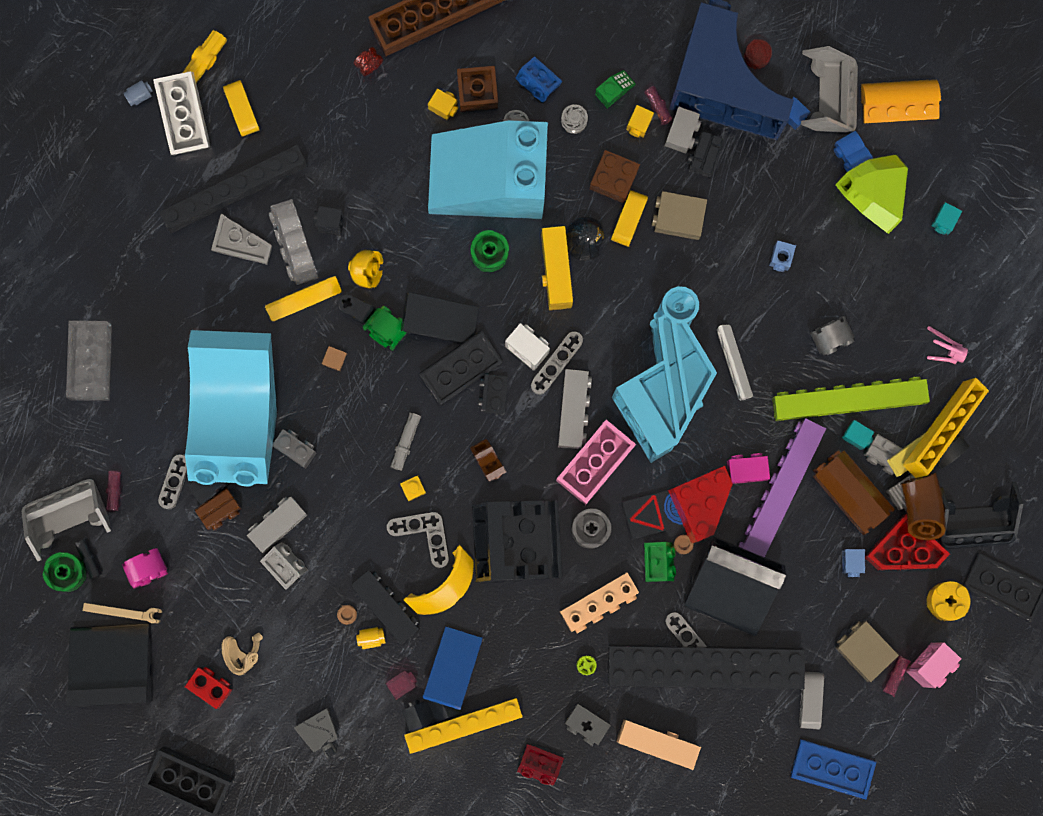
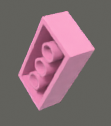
(595, 462)

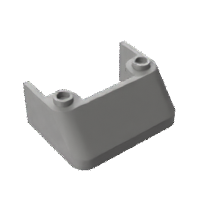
(837, 90)
(62, 511)

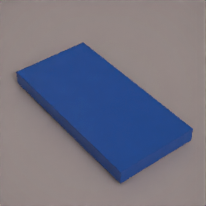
(452, 668)
(833, 769)

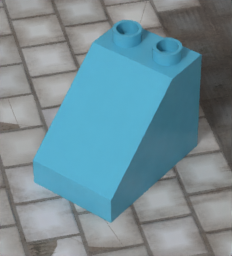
(489, 170)

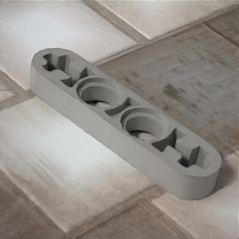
(558, 364)

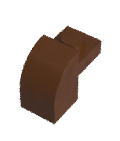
(487, 460)

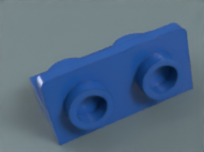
(538, 79)

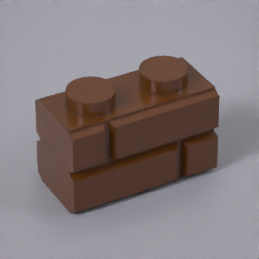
(218, 509)

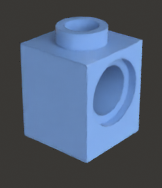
(787, 250)
(853, 562)

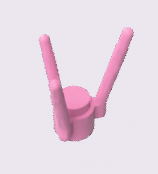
(956, 351)

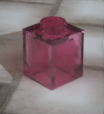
(401, 684)

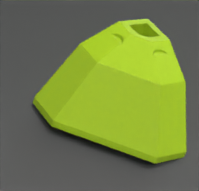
(877, 190)

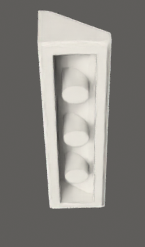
(734, 362)

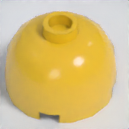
(365, 268)

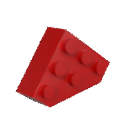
(702, 502)
(902, 551)

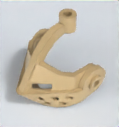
(231, 653)

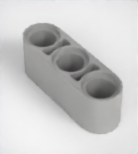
(811, 701)

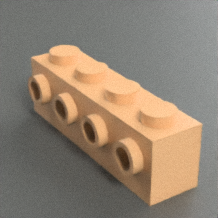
(599, 602)

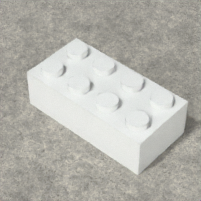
(182, 113)

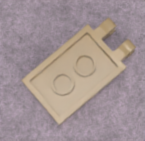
(147, 616)

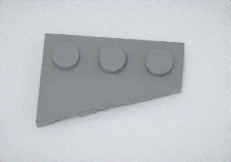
(240, 243)

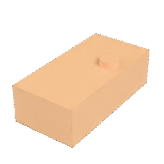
(658, 744)

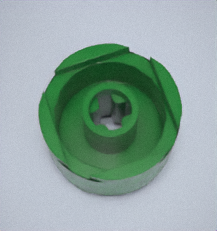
(495, 242)
(385, 328)
(54, 568)

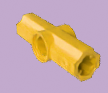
(205, 55)

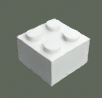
(527, 346)

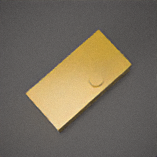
(557, 269)

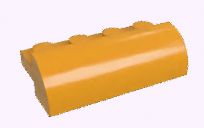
(900, 101)

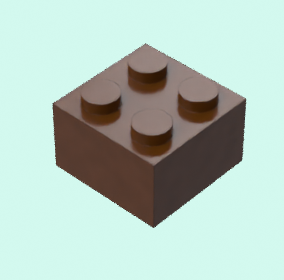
(477, 88)
(614, 176)

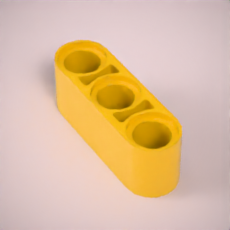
(241, 108)
(629, 218)

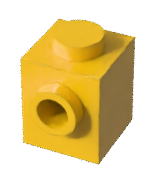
(443, 104)

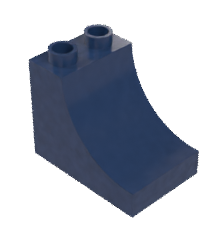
(718, 81)

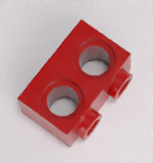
(206, 691)

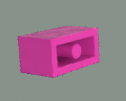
(748, 469)

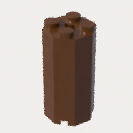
(852, 491)

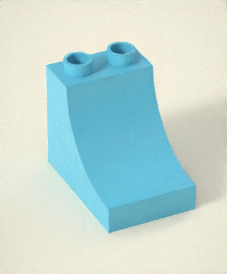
(230, 407)

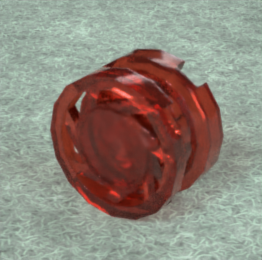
(758, 54)
(368, 61)

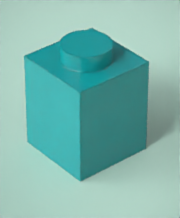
(946, 218)
(858, 435)

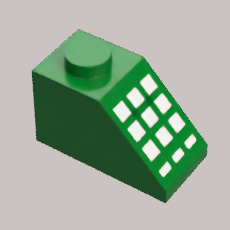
(614, 88)

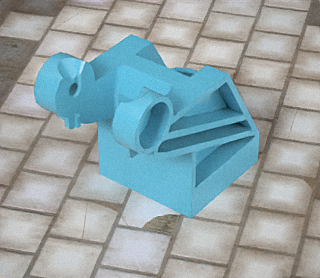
(668, 394)

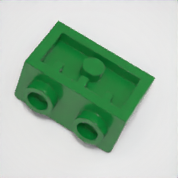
(659, 561)

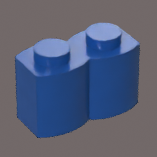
(852, 151)

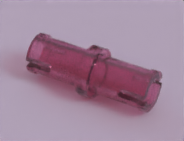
(658, 105)
(113, 491)
(896, 676)

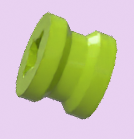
(586, 667)

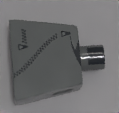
(319, 732)

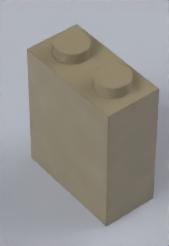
(679, 215)
(866, 650)

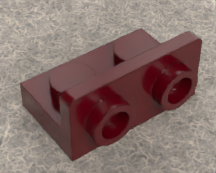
(540, 765)

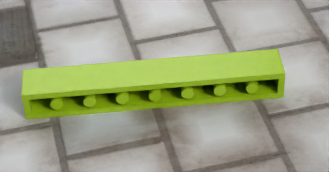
(850, 400)

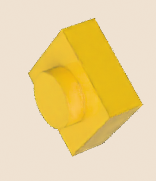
(413, 488)

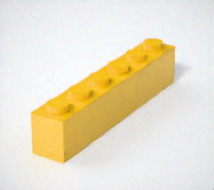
(945, 428)
(463, 725)

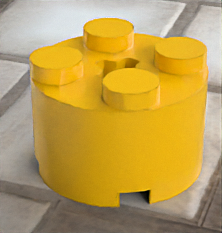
(943, 610)

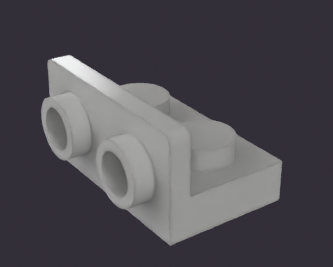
(283, 565)

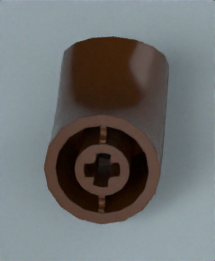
(924, 507)

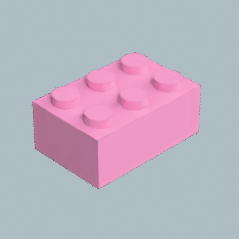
(934, 665)

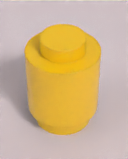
(370, 638)

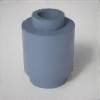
(138, 93)

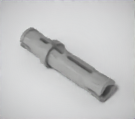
(403, 447)

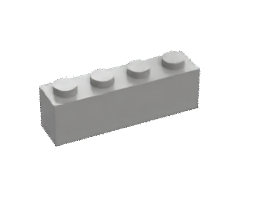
(573, 409)

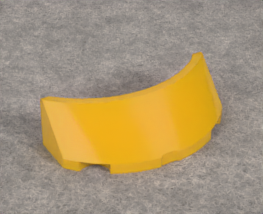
(449, 591)

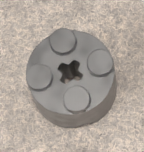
(832, 335)
(599, 521)

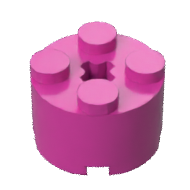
(144, 568)

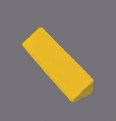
(303, 298)

